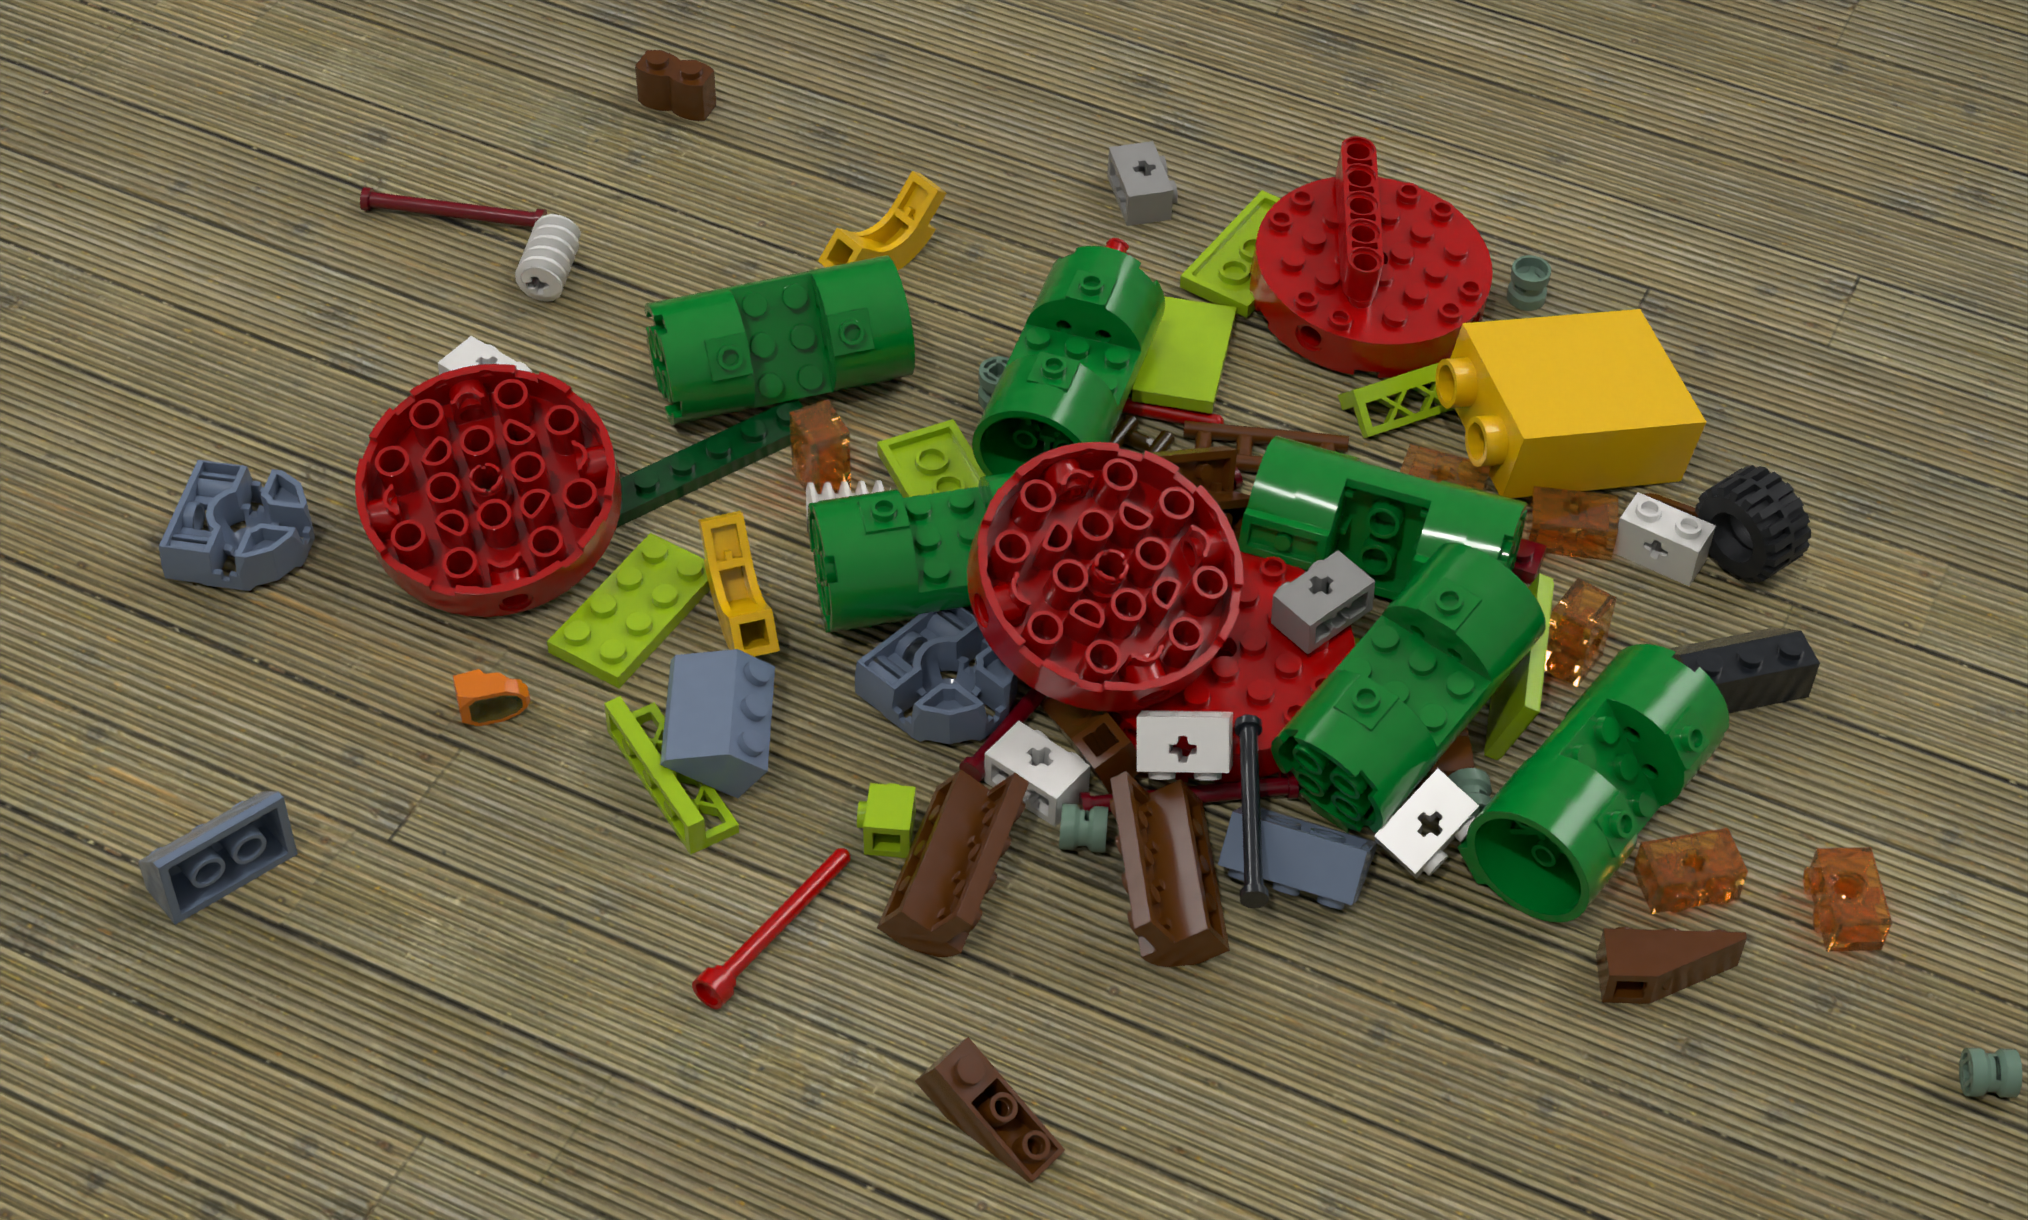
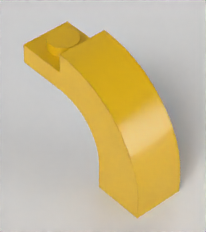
(898, 234)
(734, 588)

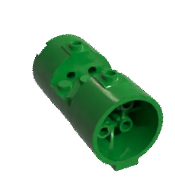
(780, 339)
(1071, 359)
(1381, 519)
(895, 555)
(1409, 687)
(1595, 784)

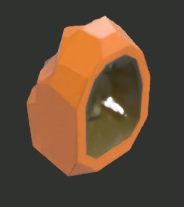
(489, 697)

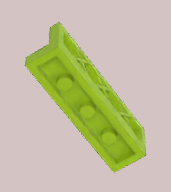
(1396, 385)
(663, 782)

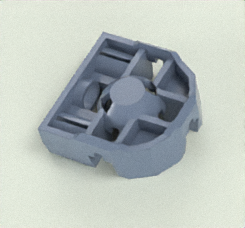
(261, 550)
(942, 708)

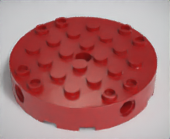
(1428, 285)
(500, 548)
(1104, 577)
(1254, 670)

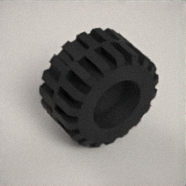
(1756, 523)

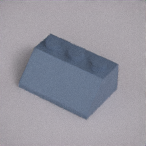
(719, 719)
(219, 856)
(1303, 857)

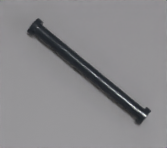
(1253, 892)

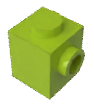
(888, 819)

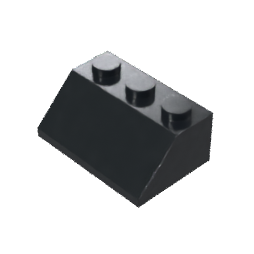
(1755, 666)

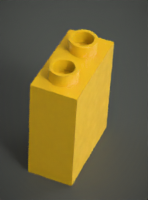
(1570, 402)

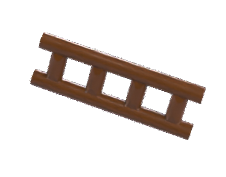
(1246, 436)

